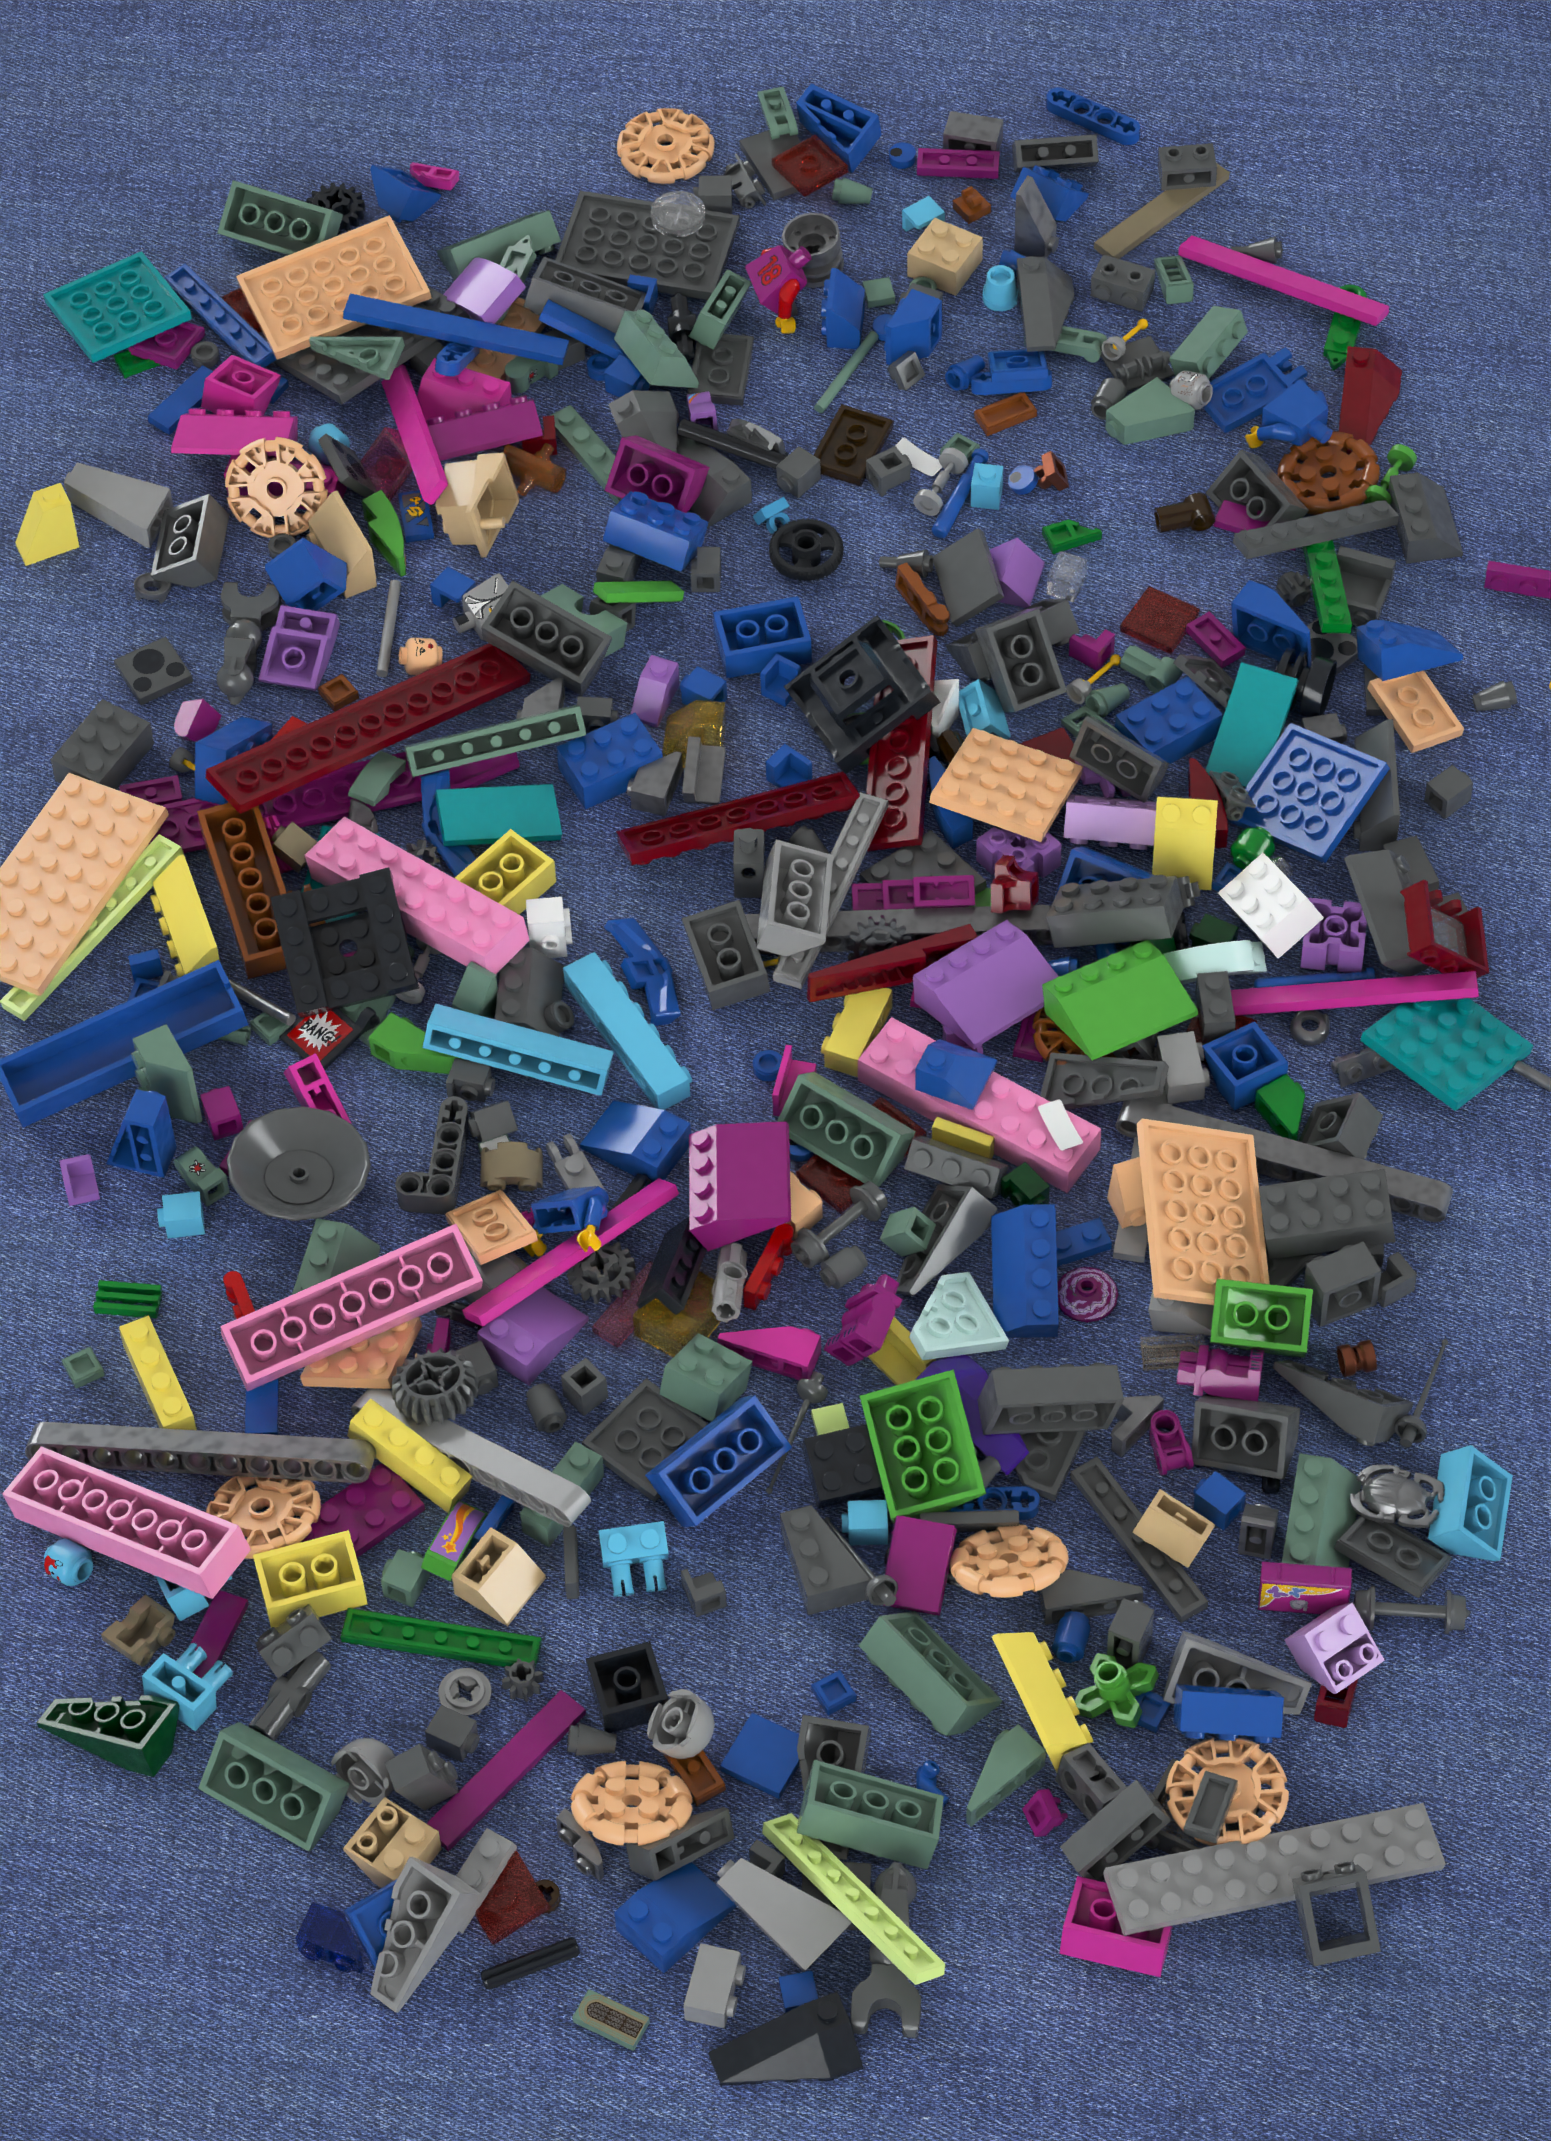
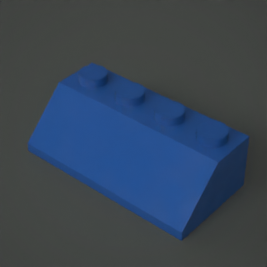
(1025, 1271)

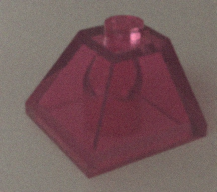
(387, 462)

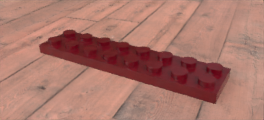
(901, 761)
(717, 823)

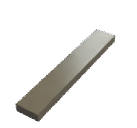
(1153, 217)

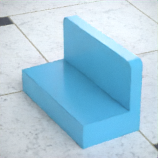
(982, 709)

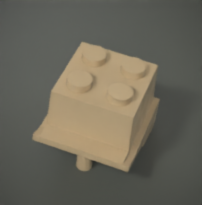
(477, 500)

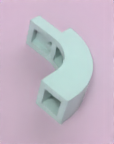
(1232, 956)

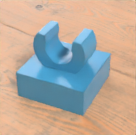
(772, 512)

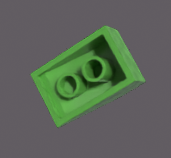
(1262, 1317)

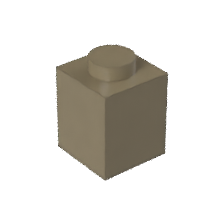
(292, 845)

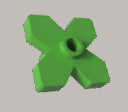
(1116, 1689)

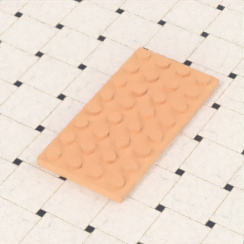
(66, 875)

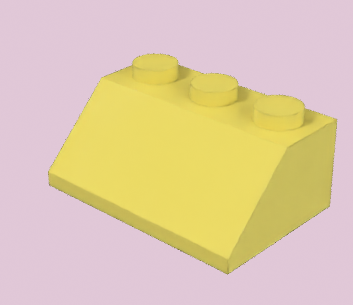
(312, 1573)

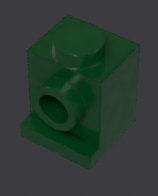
(1024, 1187)

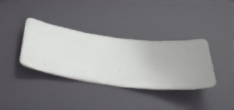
(919, 459)
(1059, 1125)

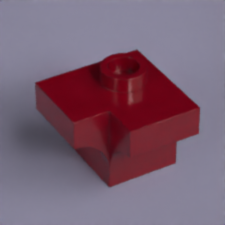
(1013, 887)

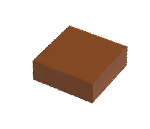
(338, 692)

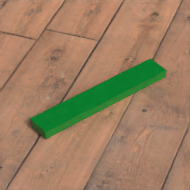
(438, 1638)

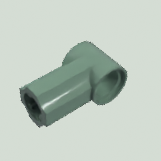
(1154, 671)

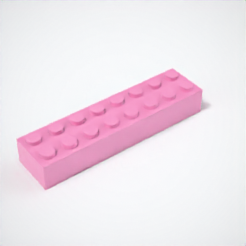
(430, 901)
(1001, 1111)
(351, 1307)
(127, 1522)

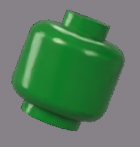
(1250, 845)

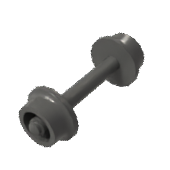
(867, 1201)
(1453, 1611)

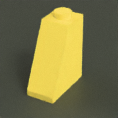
(47, 526)

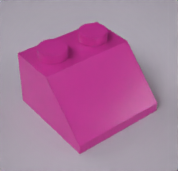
(239, 387)

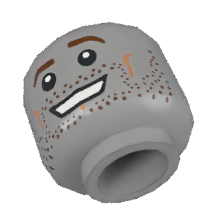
(1192, 388)

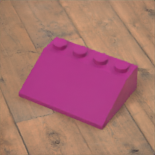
(229, 433)

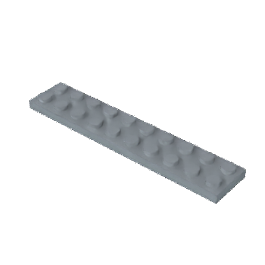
(1260, 1873)

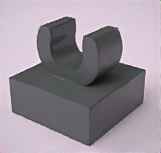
(906, 370)

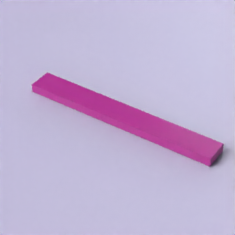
(1283, 280)
(415, 435)
(1355, 993)
(568, 1253)

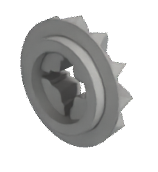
(470, 1680)

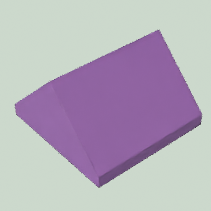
(1017, 572)

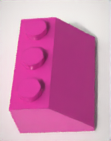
(468, 390)
(1095, 1934)

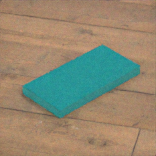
(1251, 721)
(488, 813)

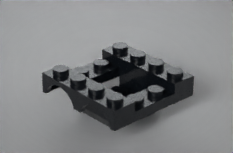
(876, 662)
(313, 957)

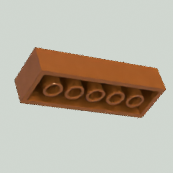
(246, 880)

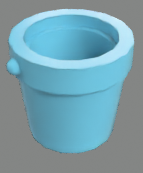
(1000, 289)

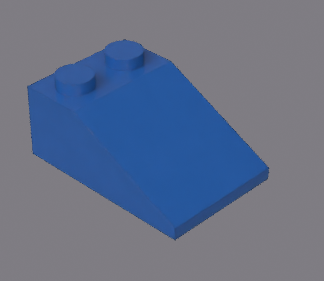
(1267, 623)
(1401, 649)
(639, 1139)
(672, 1915)

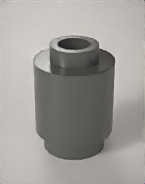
(1108, 394)
(843, 1267)
(545, 1408)

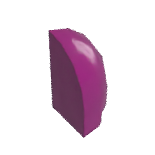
(196, 720)

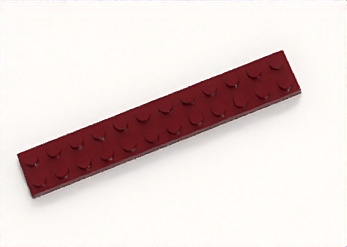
(366, 727)

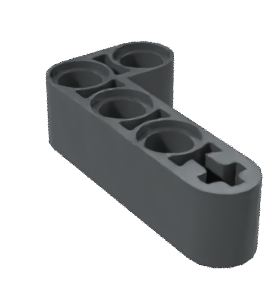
(444, 1154)

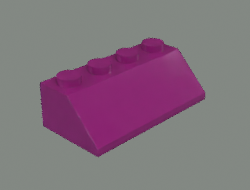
(485, 429)

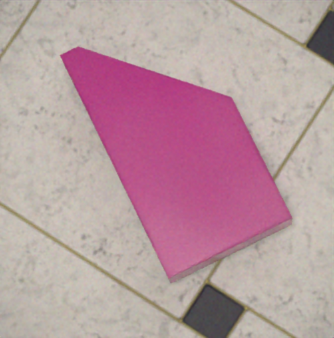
(434, 176)

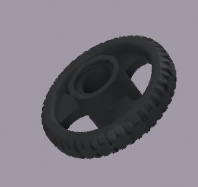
(806, 549)

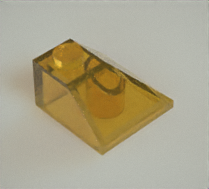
(696, 719)

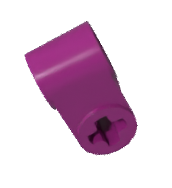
(1169, 1448)

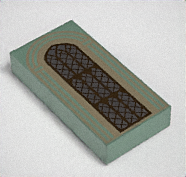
(611, 2019)

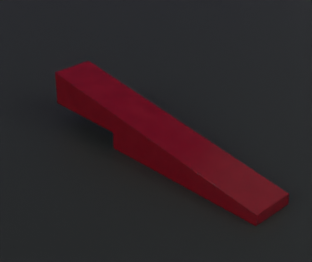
(887, 967)

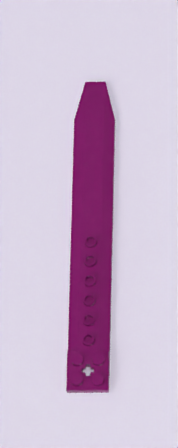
(328, 798)

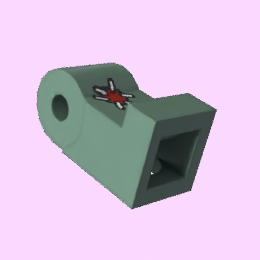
(526, 371)
(202, 1175)

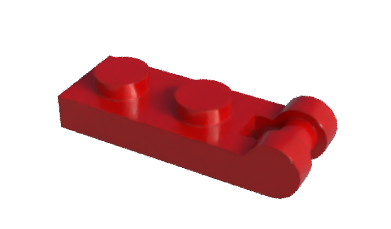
(768, 1265)
(237, 1294)

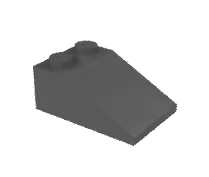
(726, 955)

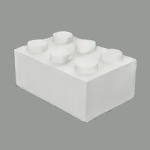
(1270, 905)

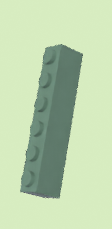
(495, 740)

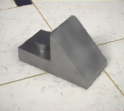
(1134, 1421)

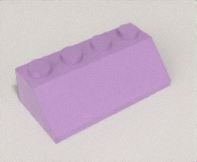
(1110, 821)

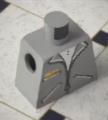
(479, 604)

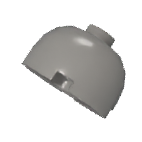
(681, 1725)
(365, 1769)

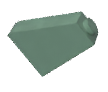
(1149, 414)

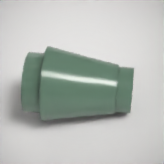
(851, 192)
(1106, 699)

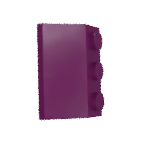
(656, 472)

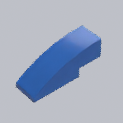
(953, 825)

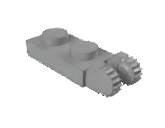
(573, 1170)

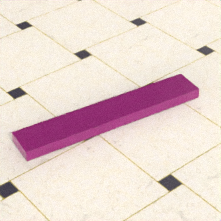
(506, 1769)

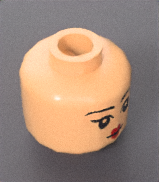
(420, 655)

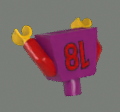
(778, 280)

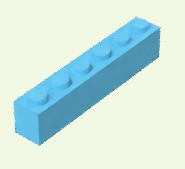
(627, 1031)
(518, 1049)

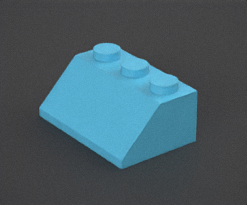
(1473, 1505)

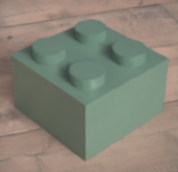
(705, 1377)

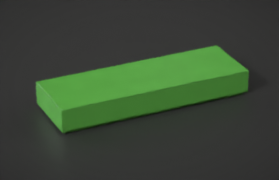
(638, 591)

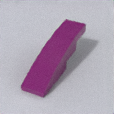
(915, 893)

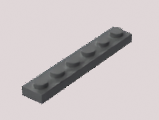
(1315, 529)
(1121, 1518)

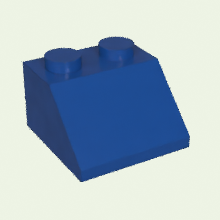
(1243, 1064)

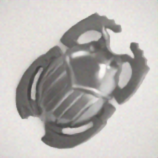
(1396, 1496)

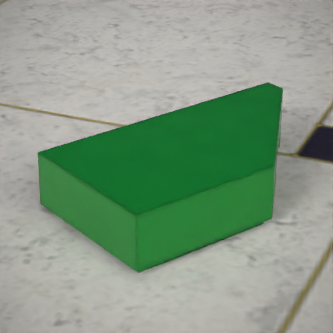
(1068, 535)

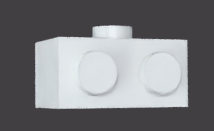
(549, 926)

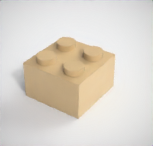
(945, 255)

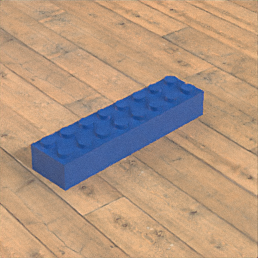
(99, 1050)

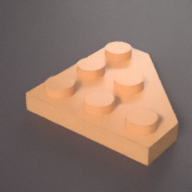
(365, 1363)

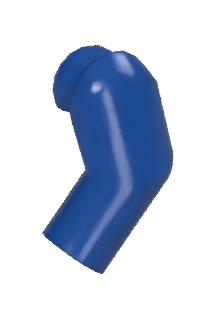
(927, 1779)

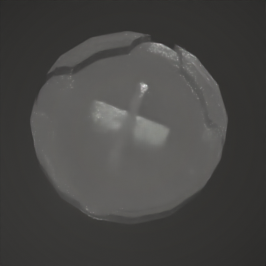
(677, 213)

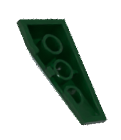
(126, 1733)

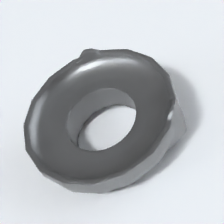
(144, 581)
(1306, 1037)

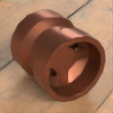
(1356, 1358)

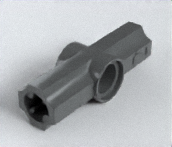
(290, 1696)

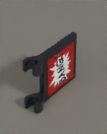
(328, 1034)

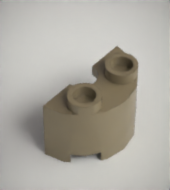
(511, 1164)
(142, 1631)

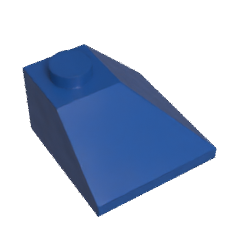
(401, 193)
(953, 1073)

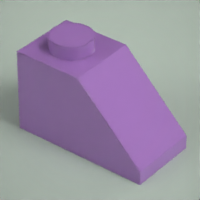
(655, 690)

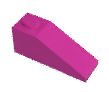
(314, 1087)
(778, 1349)

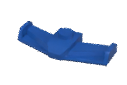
(455, 857)
(646, 969)

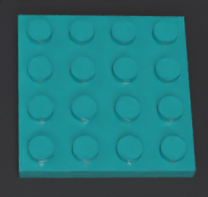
(117, 306)
(1447, 1046)

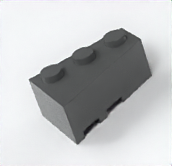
(820, 1562)

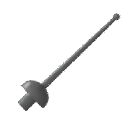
(811, 1392)
(1412, 1428)
(880, 1588)

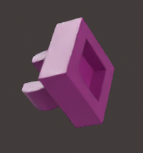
(1043, 1812)

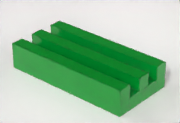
(129, 1294)

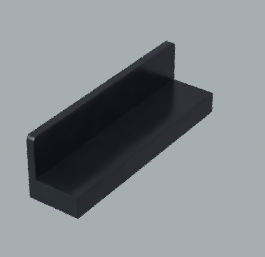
(674, 1269)

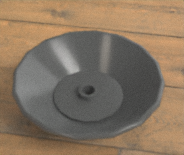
(296, 1144)

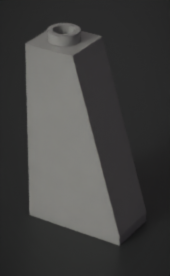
(119, 501)
(786, 1914)

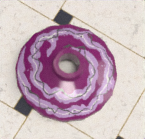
(1087, 1305)

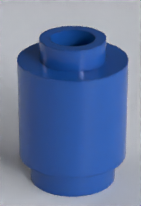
(1071, 1637)

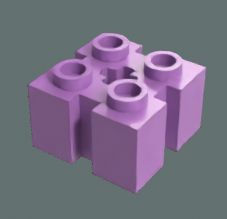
(1028, 853)
(1336, 938)

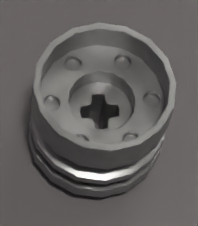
(821, 239)

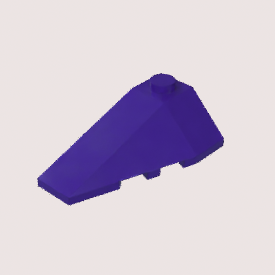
(971, 1378)

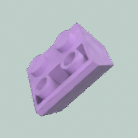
(1335, 1648)

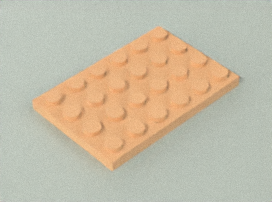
(310, 288)
(1200, 1209)

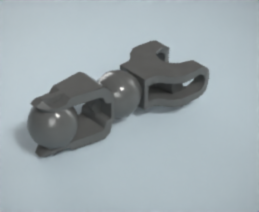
(247, 621)
(887, 1984)

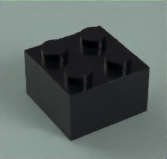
(842, 1466)
(626, 1686)

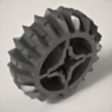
(435, 1386)

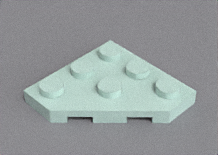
(956, 1321)

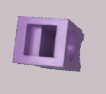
(702, 409)

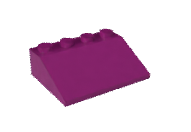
(738, 1181)

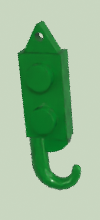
(1342, 333)

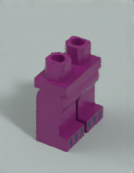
(865, 1321)
(1221, 1373)

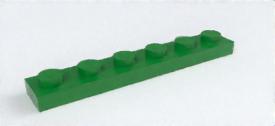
(1327, 587)

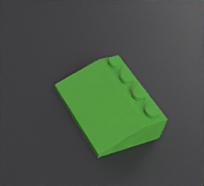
(1118, 1000)
(923, 1446)

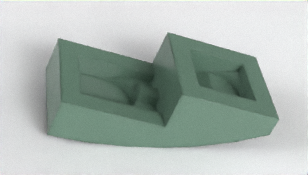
(376, 777)

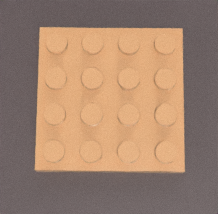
(1006, 784)

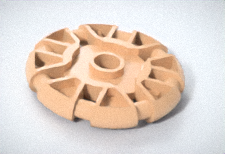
(673, 128)
(278, 471)
(276, 1525)
(1009, 1561)
(1248, 1793)
(606, 1809)

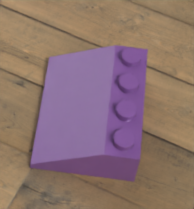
(985, 984)

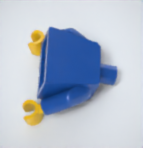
(1293, 418)
(570, 1211)

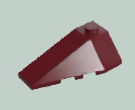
(1368, 392)

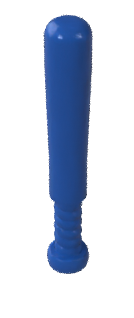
(957, 498)
(1369, 973)

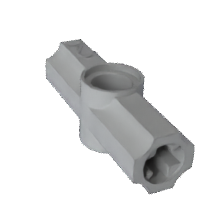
(729, 1282)

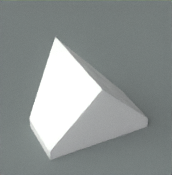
(948, 710)

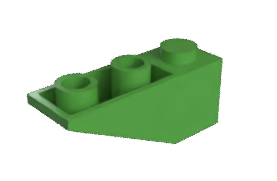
(401, 1044)

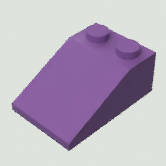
(531, 1334)

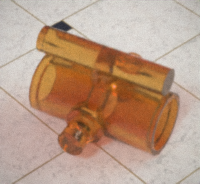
(535, 469)

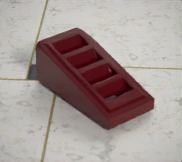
(1335, 1711)

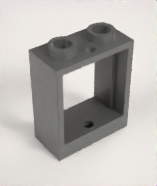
(1343, 1947)

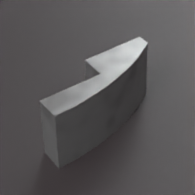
(585, 1852)

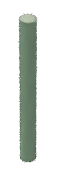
(846, 372)

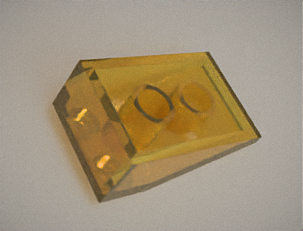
(671, 1332)

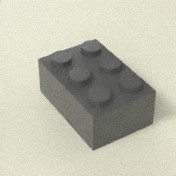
(1021, 660)
(104, 746)

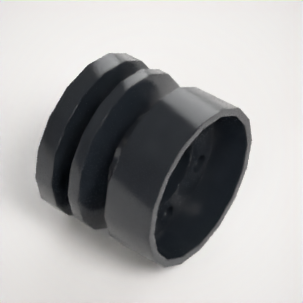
(1314, 682)

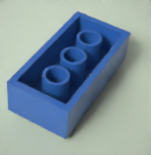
(718, 1461)

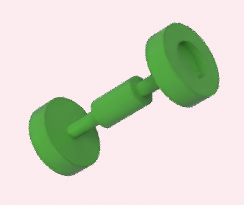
(1400, 458)

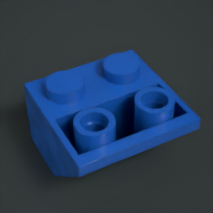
(1060, 194)
(843, 311)
(913, 326)
(307, 575)

